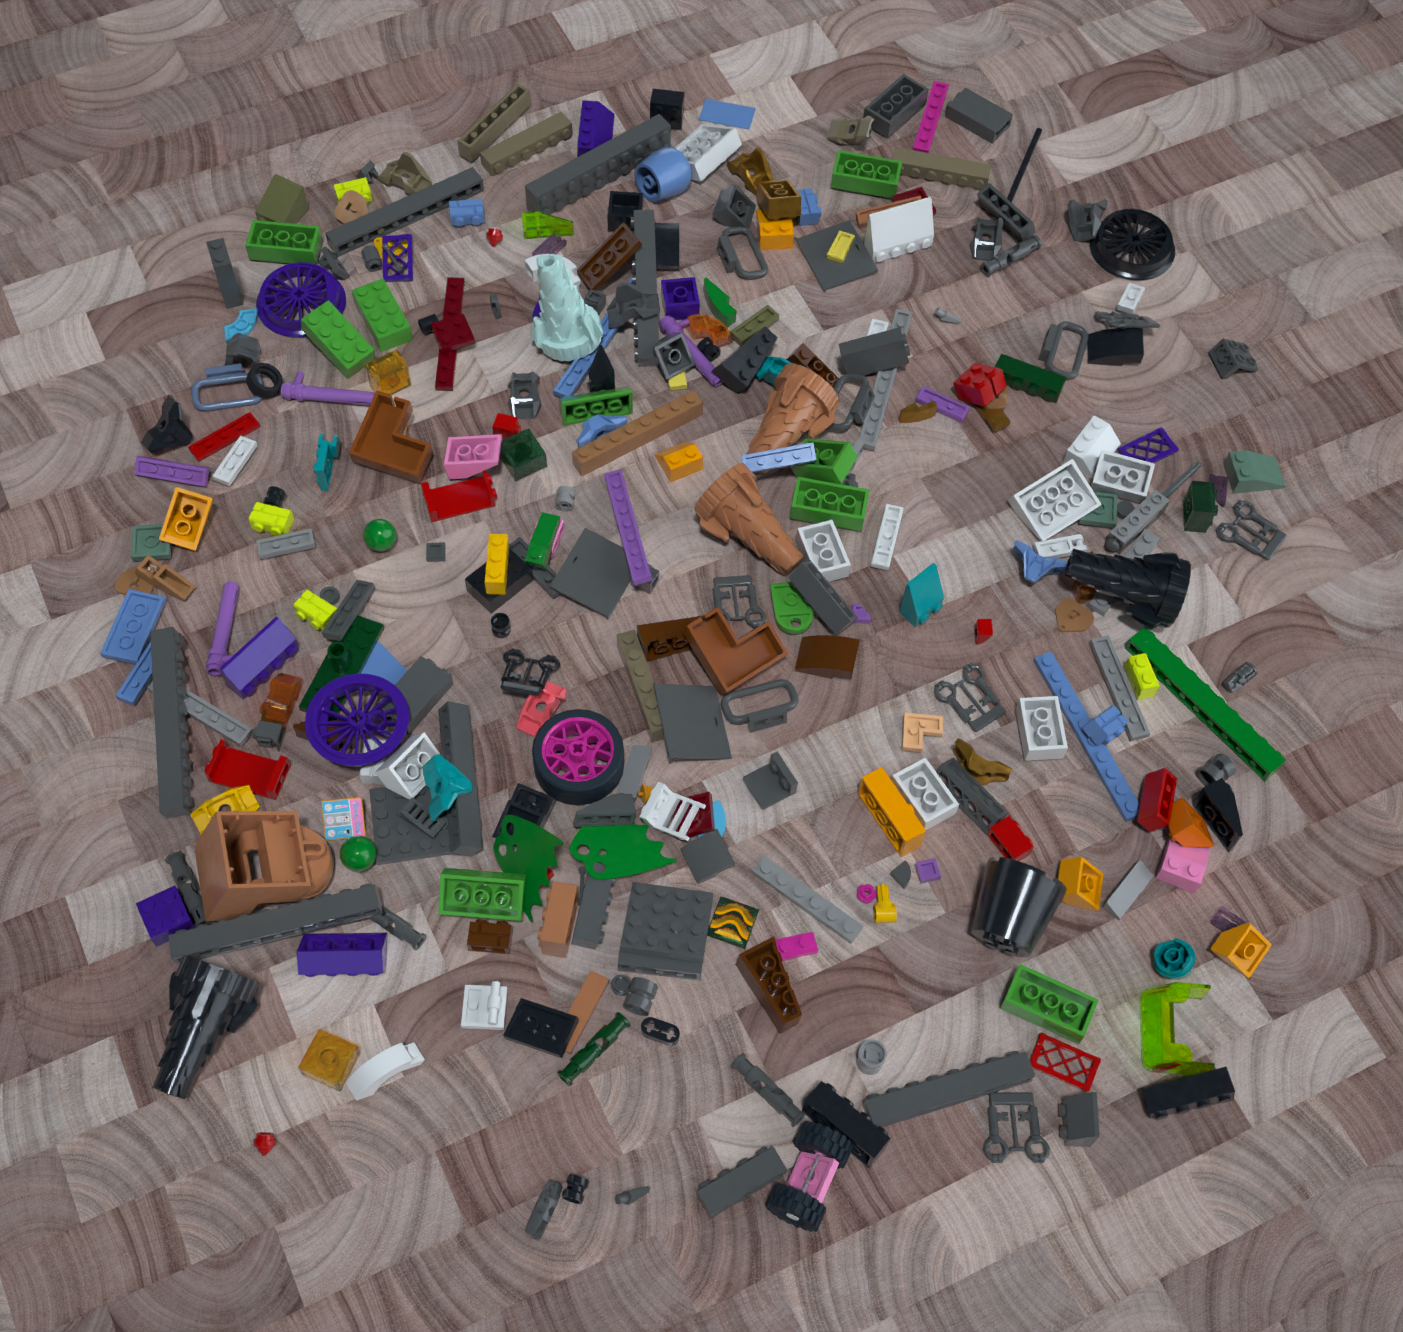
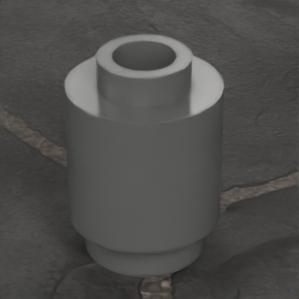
(371, 258)

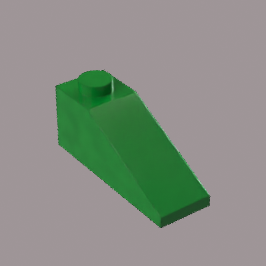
(542, 541)

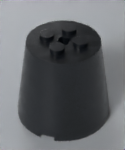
(1015, 906)

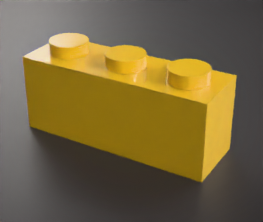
(497, 564)

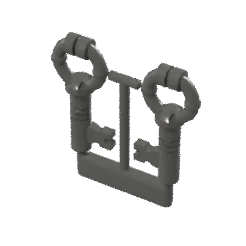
(1126, 320)
(1272, 545)
(750, 592)
(987, 717)
(1012, 1099)

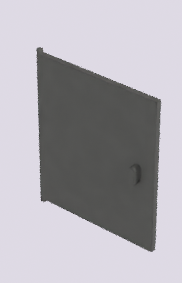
(829, 272)
(597, 574)
(689, 721)

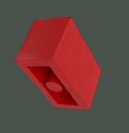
(1010, 839)

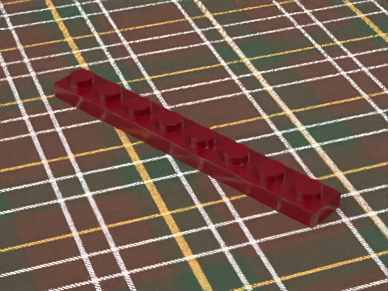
(447, 361)

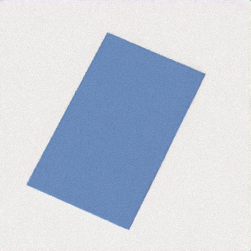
(727, 113)
(384, 665)

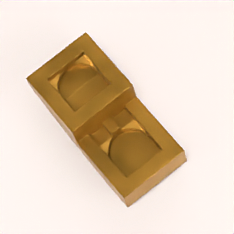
(915, 414)
(995, 417)

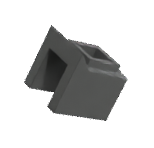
(596, 300)
(268, 734)

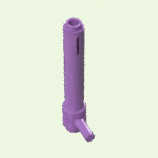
(669, 325)
(301, 392)
(218, 652)

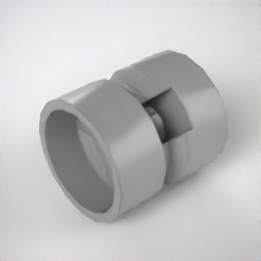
(871, 1057)

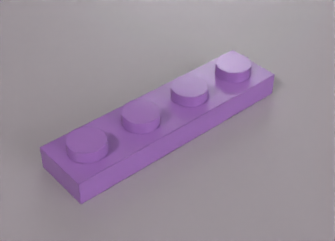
(171, 471)

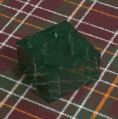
(522, 454)
(1199, 506)

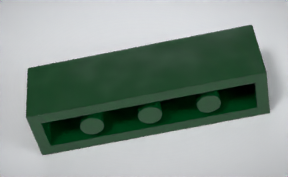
(1031, 378)

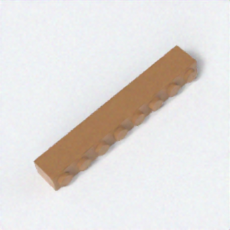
(637, 433)

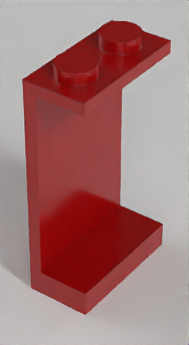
(459, 497)
(239, 768)

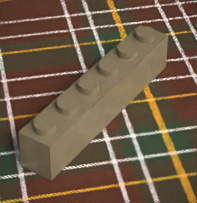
(494, 122)
(526, 143)
(943, 168)
(641, 682)

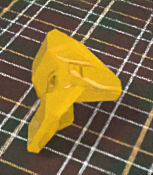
(237, 798)

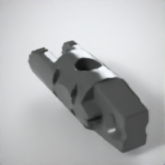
(543, 1210)

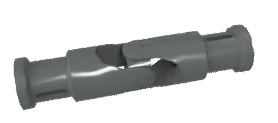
(1012, 255)
(181, 874)
(402, 929)
(770, 1092)

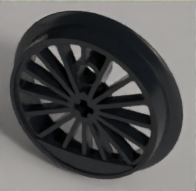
(1134, 243)

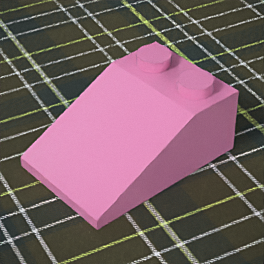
(471, 455)
(1183, 865)

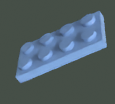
(133, 626)

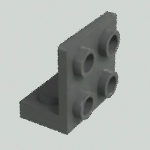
(1231, 356)
(771, 782)

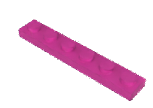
(931, 117)

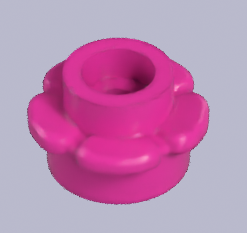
(866, 898)

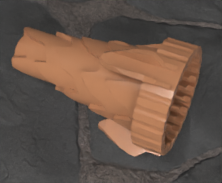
(795, 405)
(736, 508)

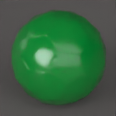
(379, 535)
(357, 853)

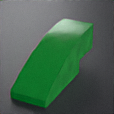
(719, 303)

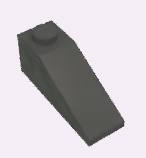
(609, 811)

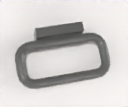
(729, 256)
(1051, 343)
(861, 403)
(763, 718)

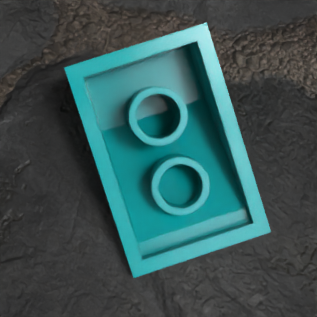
(922, 596)

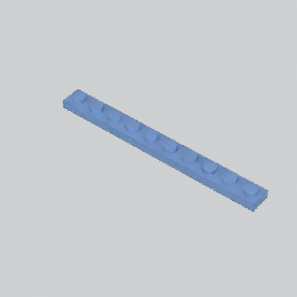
(580, 368)
(1078, 719)

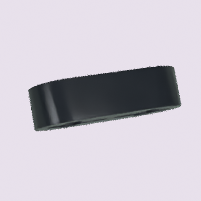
(662, 1026)

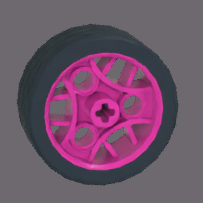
(578, 756)

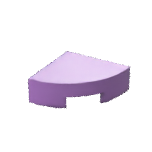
(863, 616)

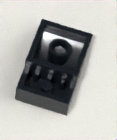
(667, 246)
(1115, 346)
(529, 805)

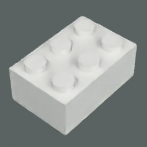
(1122, 476)
(824, 548)
(1041, 728)
(926, 793)

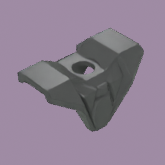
(1082, 229)
(982, 248)
(627, 295)
(243, 347)
(527, 406)

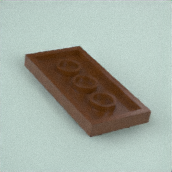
(609, 257)

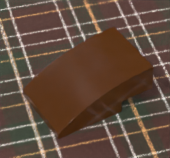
(827, 656)

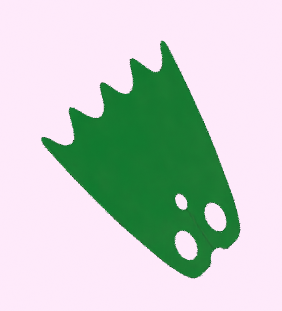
(626, 850)
(532, 856)

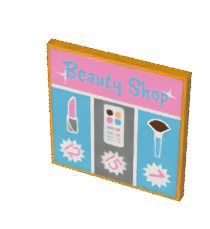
(343, 818)

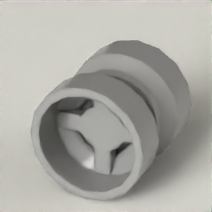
(564, 501)

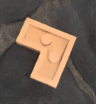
(918, 725)

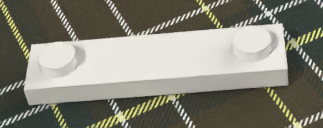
(887, 537)

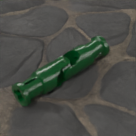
(585, 1057)

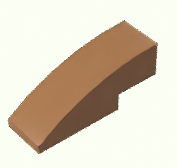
(164, 578)

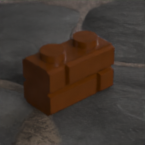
(490, 937)

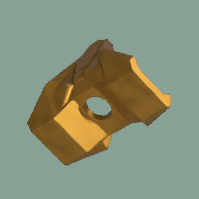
(754, 161)
(980, 768)

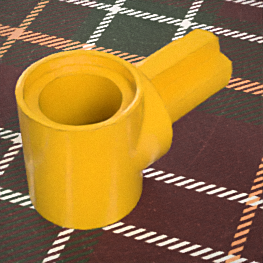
(884, 909)

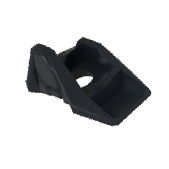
(169, 429)

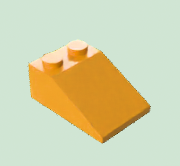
(774, 233)
(186, 519)

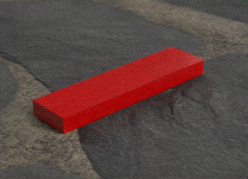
(224, 437)

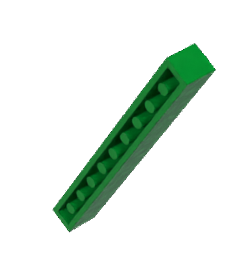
(1207, 705)

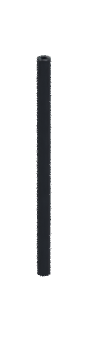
(1024, 164)

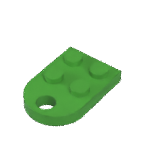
(790, 607)

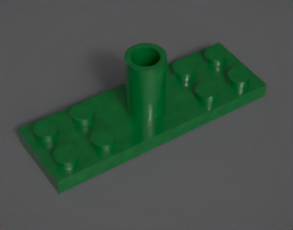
(345, 658)

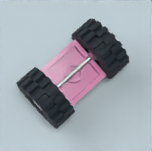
(802, 1196)

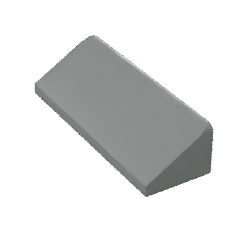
(634, 770)
(1128, 890)

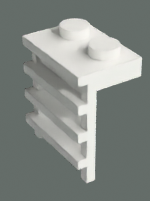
(661, 808)

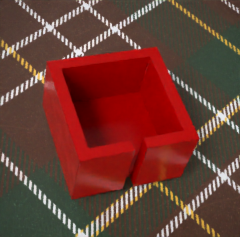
(976, 382)

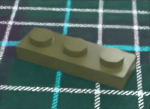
(749, 327)

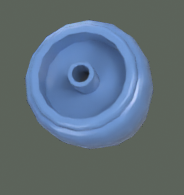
(663, 174)

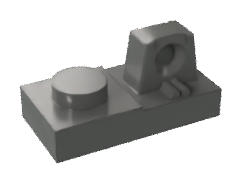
(329, 260)

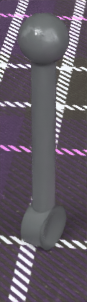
(398, 267)
(582, 871)

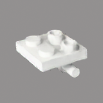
(484, 1006)

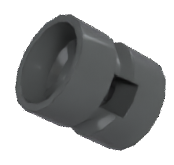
(1218, 767)
(642, 992)

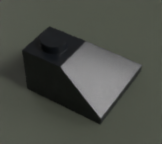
(601, 372)

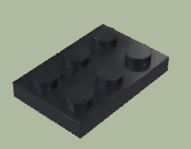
(541, 1028)

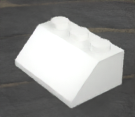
(1088, 445)
(404, 769)

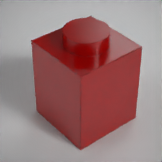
(506, 425)

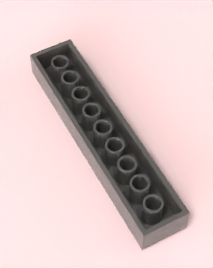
(597, 166)

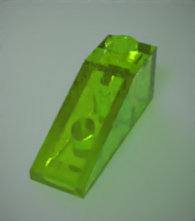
(543, 225)

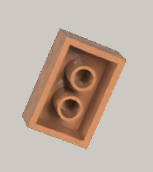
(558, 919)

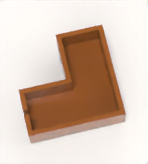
(382, 442)
(731, 659)

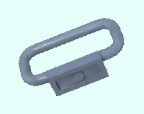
(222, 375)

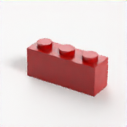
(1157, 799)

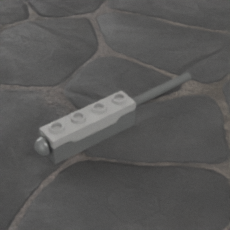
(1144, 515)

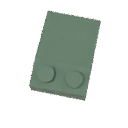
(1252, 472)

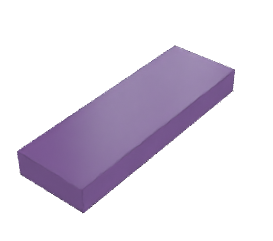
(945, 405)

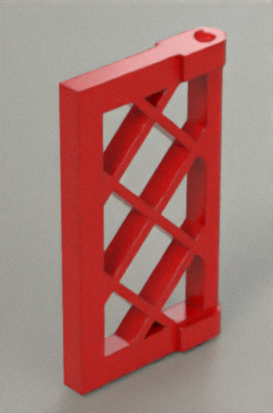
(1061, 1077)

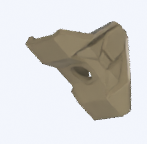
(840, 128)
(407, 166)

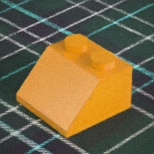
(680, 460)
(1082, 883)

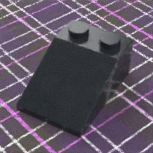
(1219, 809)

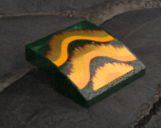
(733, 922)

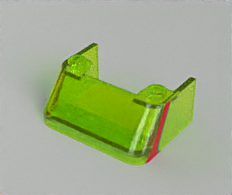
(1157, 1031)

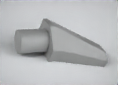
(947, 316)

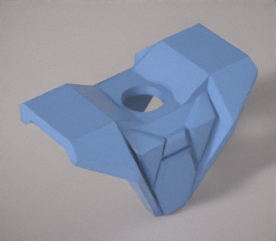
(599, 426)
(1036, 565)

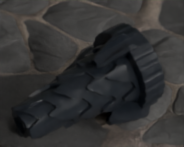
(1150, 585)
(204, 1006)

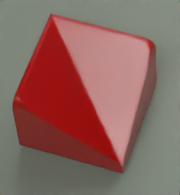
(983, 630)

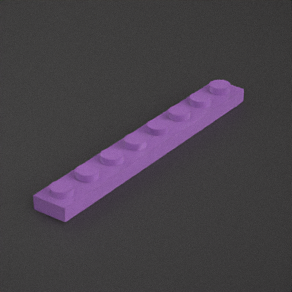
(628, 527)

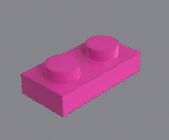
(797, 946)

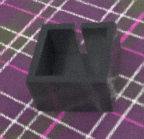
(669, 105)
(622, 207)

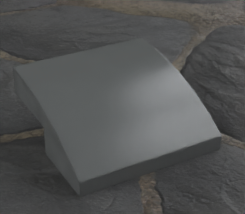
(707, 856)

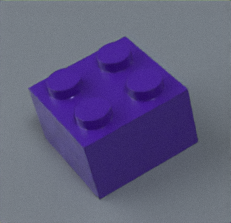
(680, 297)
(164, 915)

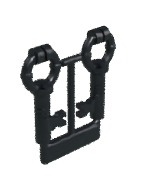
(522, 688)

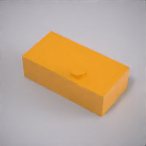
(891, 812)

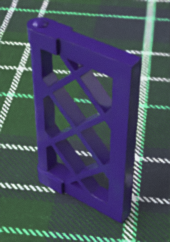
(397, 277)
(1148, 437)

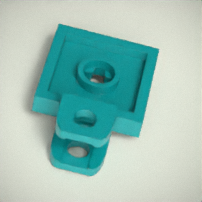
(324, 465)

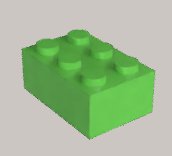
(832, 462)

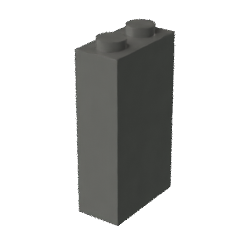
(978, 115)
(224, 273)
(875, 352)
(422, 688)

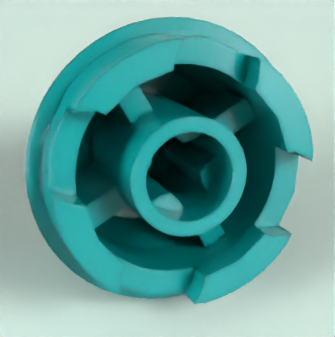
(1174, 959)

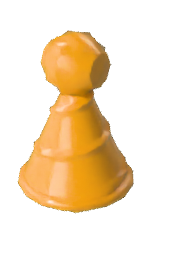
(645, 792)

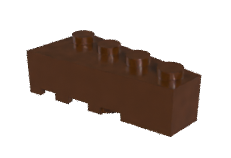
(663, 638)
(770, 983)

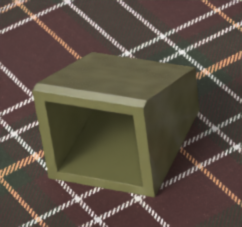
(282, 202)

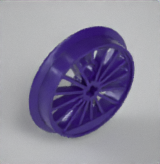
(296, 297)
(319, 711)

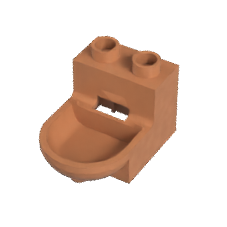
(291, 857)

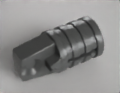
(1240, 677)

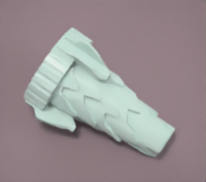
(566, 324)

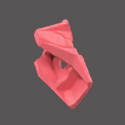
(530, 718)

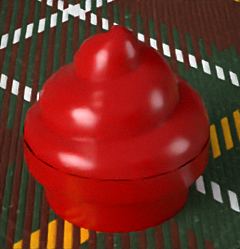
(494, 236)
(264, 1142)

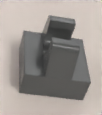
(367, 170)

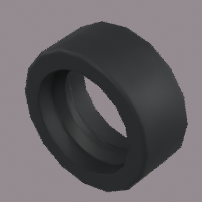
(260, 390)

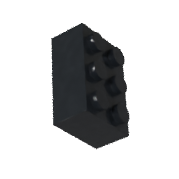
(518, 577)

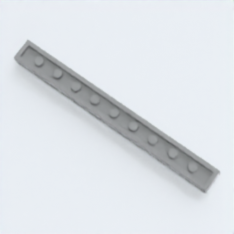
(882, 390)

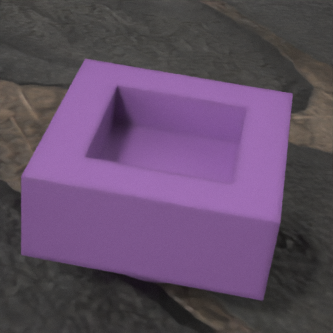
(928, 870)

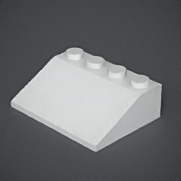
(708, 148)
(900, 230)
(1055, 501)

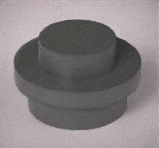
(620, 985)

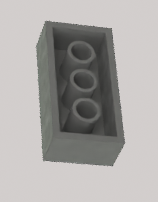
(896, 105)

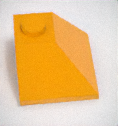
(1241, 948)

